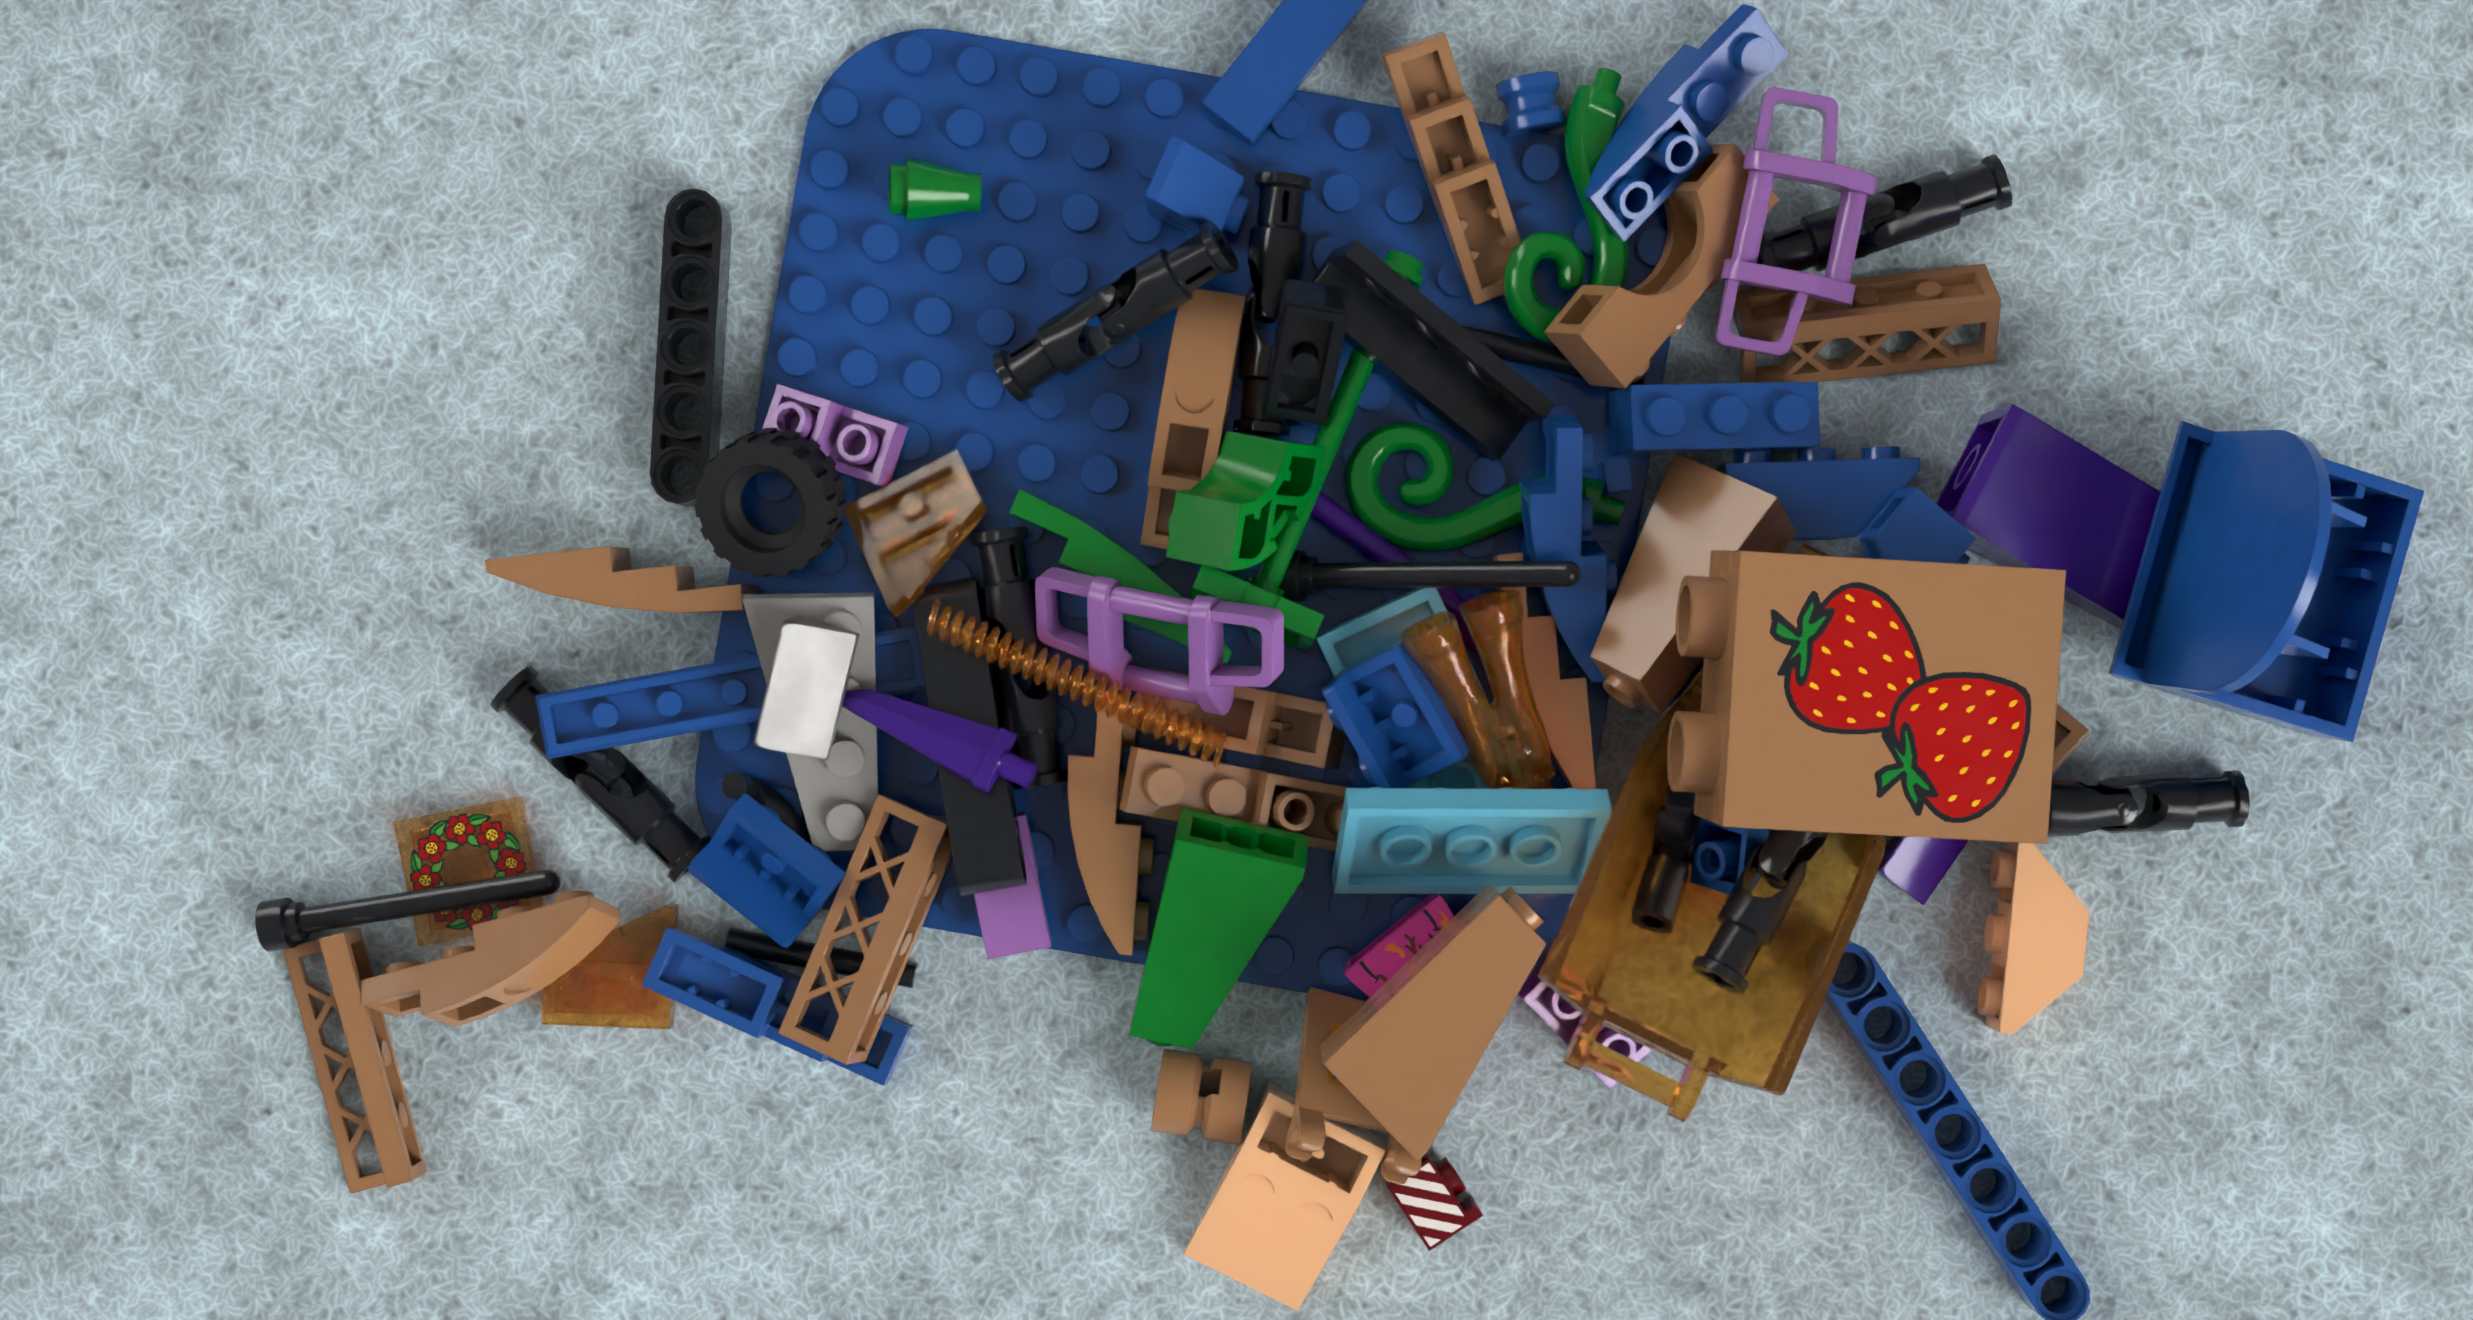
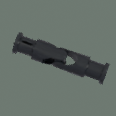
(1931, 203)
(1274, 256)
(1122, 307)
(1011, 605)
(2170, 805)
(644, 818)
(1751, 920)

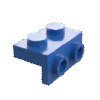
(1393, 719)
(766, 871)

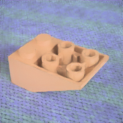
(1279, 1214)

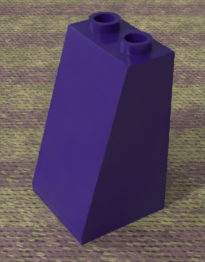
(2052, 506)

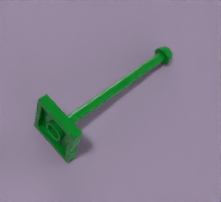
(1263, 590)

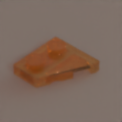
(915, 526)
(608, 981)

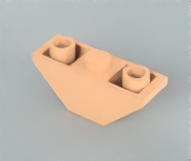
(2033, 938)

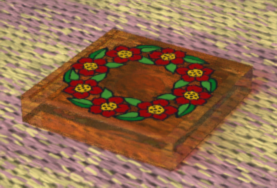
(462, 848)

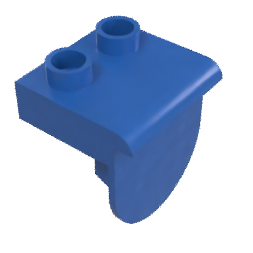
(2266, 580)

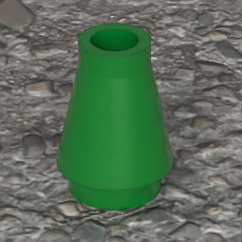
(931, 190)

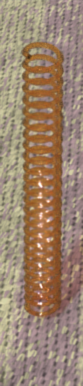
(1074, 681)

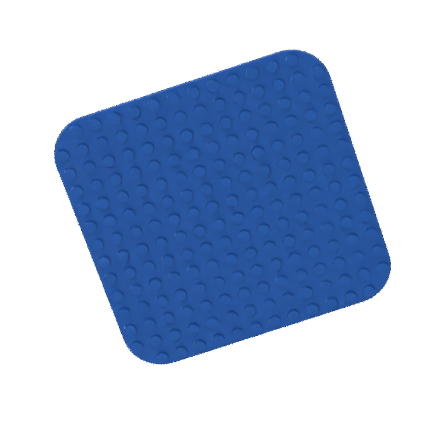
(908, 332)

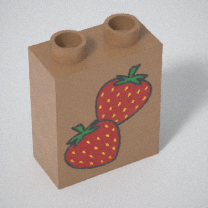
(1870, 696)

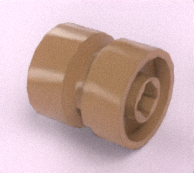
(1223, 1103)

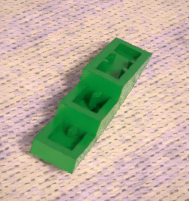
(1097, 555)

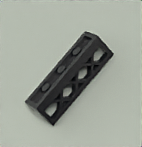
(1431, 353)

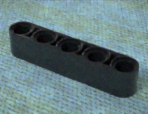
(677, 320)
(980, 824)

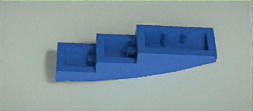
(757, 997)

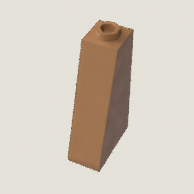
(1690, 517)

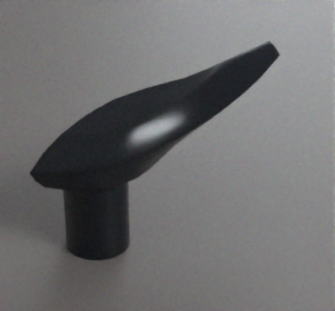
(737, 784)

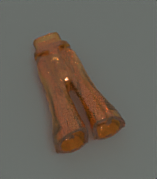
(1505, 735)

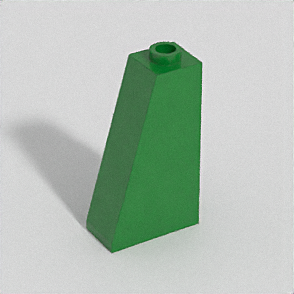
(1213, 912)

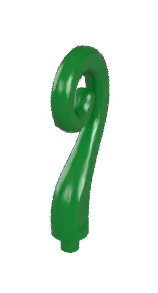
(1588, 130)
(1445, 532)

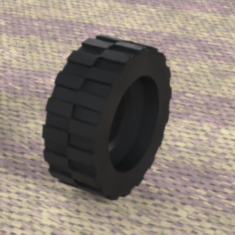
(731, 530)

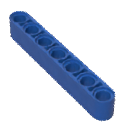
(1966, 1155)

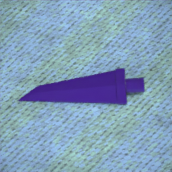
(958, 744)

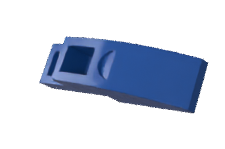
(1669, 122)
(1554, 525)

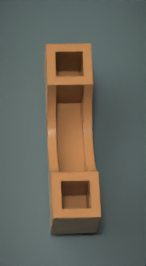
(1616, 330)

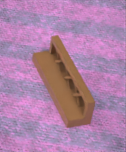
(1918, 301)
(893, 939)
(369, 1056)

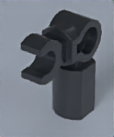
(1669, 864)

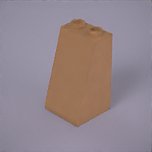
(1434, 1018)

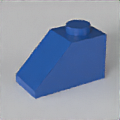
(1195, 189)

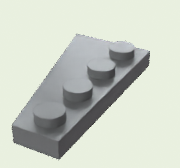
(841, 789)

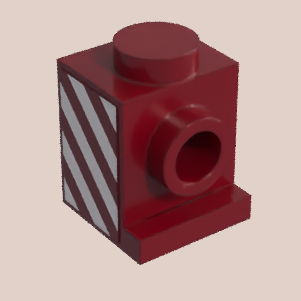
(1433, 1202)

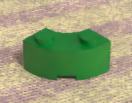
(1243, 501)

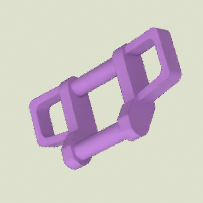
(1761, 169)
(1209, 680)

